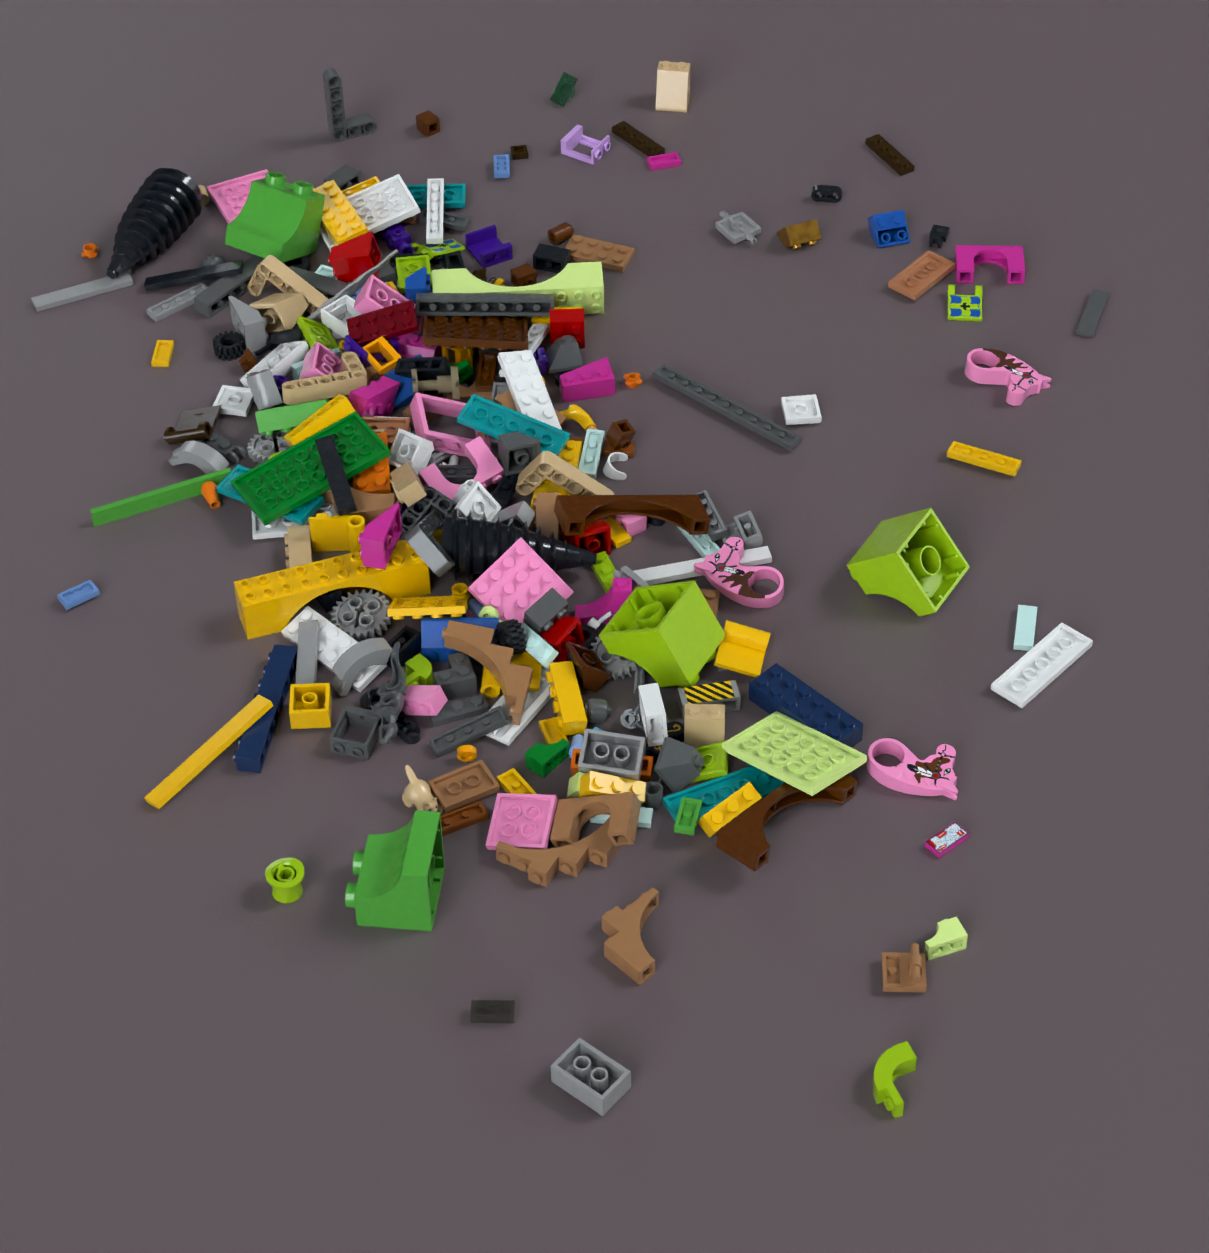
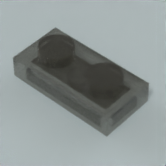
(492, 1011)

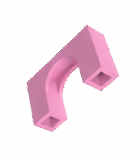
(484, 461)

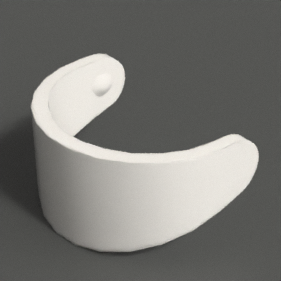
(609, 471)

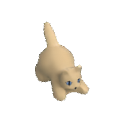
(419, 794)

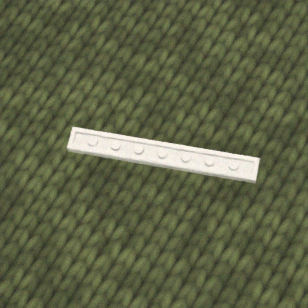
(685, 569)

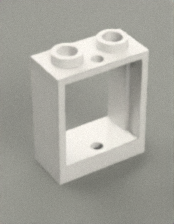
(335, 309)
(652, 714)

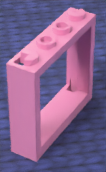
(441, 441)

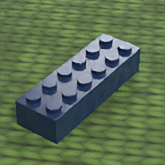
(787, 694)

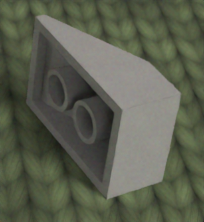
(249, 324)

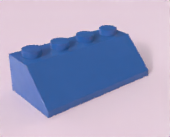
(431, 636)

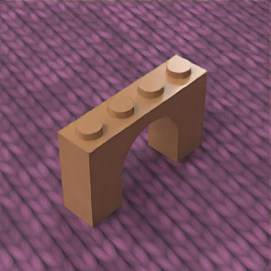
(575, 812)

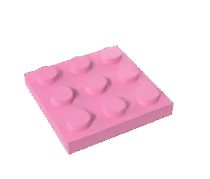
(522, 820)

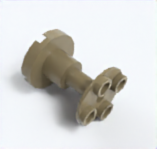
(443, 384)

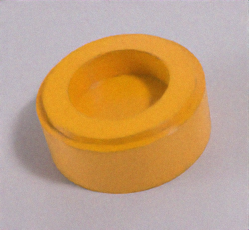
(466, 753)

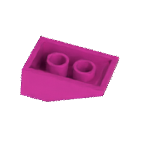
(381, 538)

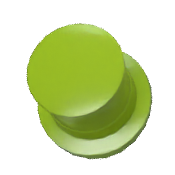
(285, 878)

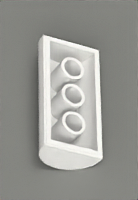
(280, 359)

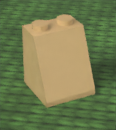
(673, 86)
(281, 310)
(704, 724)

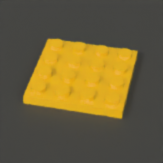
(430, 605)

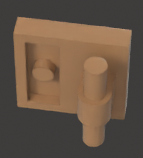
(904, 971)

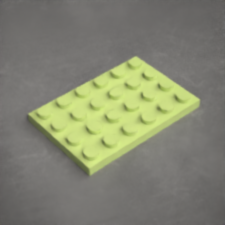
(794, 753)

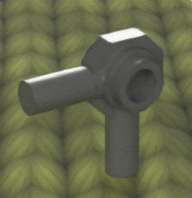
(631, 718)

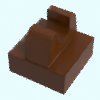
(247, 359)

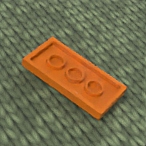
(377, 477)

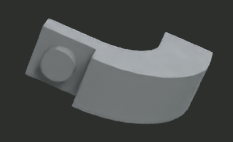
(357, 658)

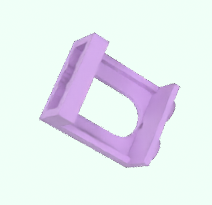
(576, 137)

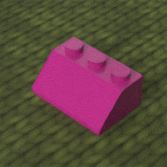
(411, 345)

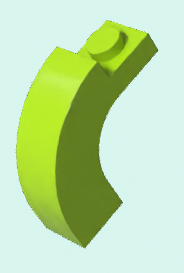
(891, 1065)

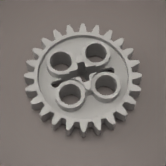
(262, 446)
(362, 614)
(613, 663)

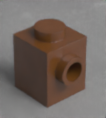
(428, 123)
(523, 275)
(620, 434)

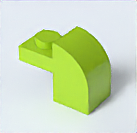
(419, 671)

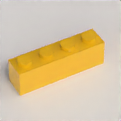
(325, 416)
(566, 697)

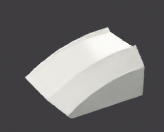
(411, 449)

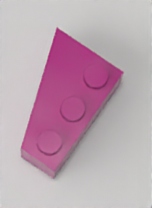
(588, 381)
(376, 398)

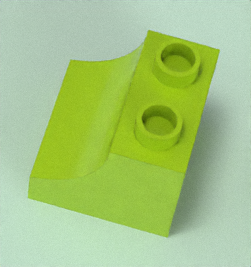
(910, 561)
(665, 632)

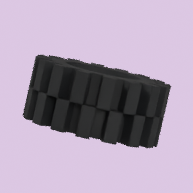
(228, 345)
(511, 635)

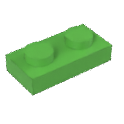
(688, 816)

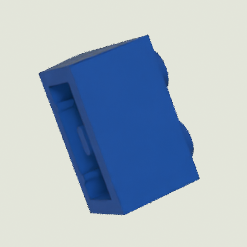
(889, 228)
(417, 283)

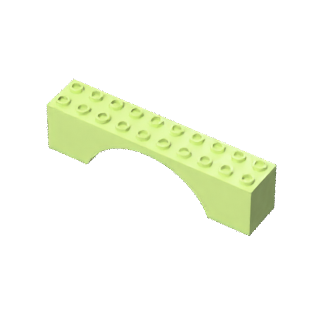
(573, 287)

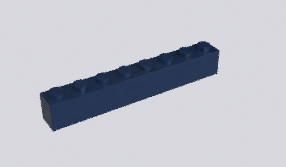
(274, 686)

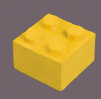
(310, 705)

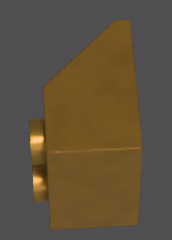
(800, 234)

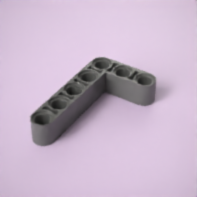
(338, 126)
(426, 506)
(427, 547)

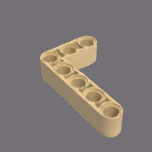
(275, 272)
(329, 385)
(561, 473)

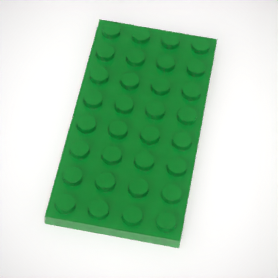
(299, 474)

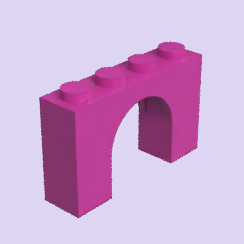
(1008, 257)

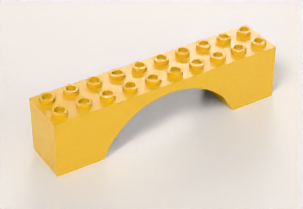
(273, 598)

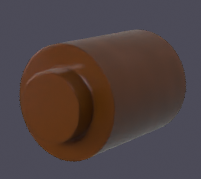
(560, 233)

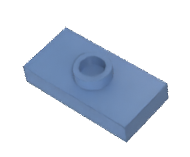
(501, 166)
(78, 594)

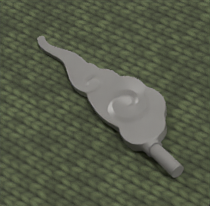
(353, 287)

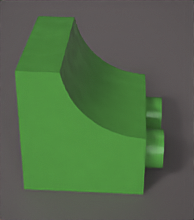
(278, 219)
(399, 876)

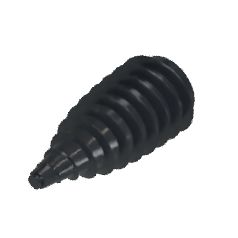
(154, 219)
(480, 543)

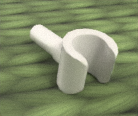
(596, 623)

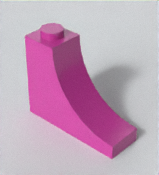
(611, 601)

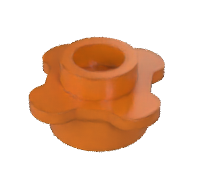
(90, 250)
(633, 380)

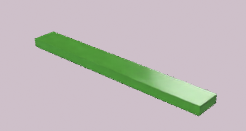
(154, 499)

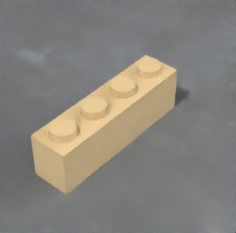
(407, 485)
(299, 545)

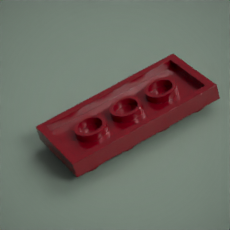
(385, 322)

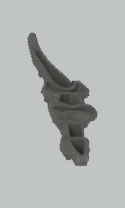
(392, 699)

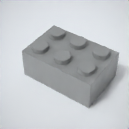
(612, 754)
(591, 1076)

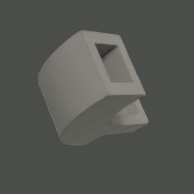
(199, 454)

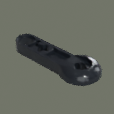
(369, 699)

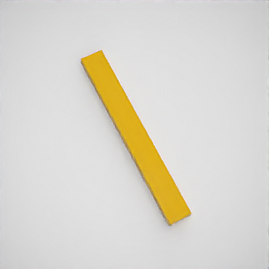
(208, 752)

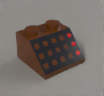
(587, 666)

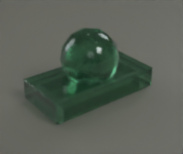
(564, 89)

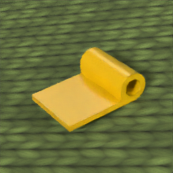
(336, 532)
(742, 649)
(491, 687)

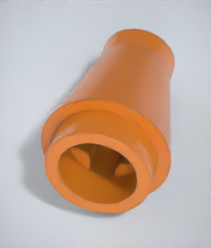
(210, 493)

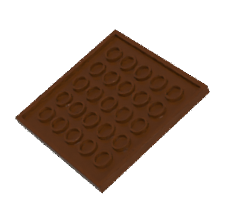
(476, 331)

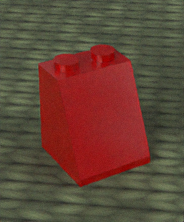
(355, 257)
(595, 537)
(562, 631)

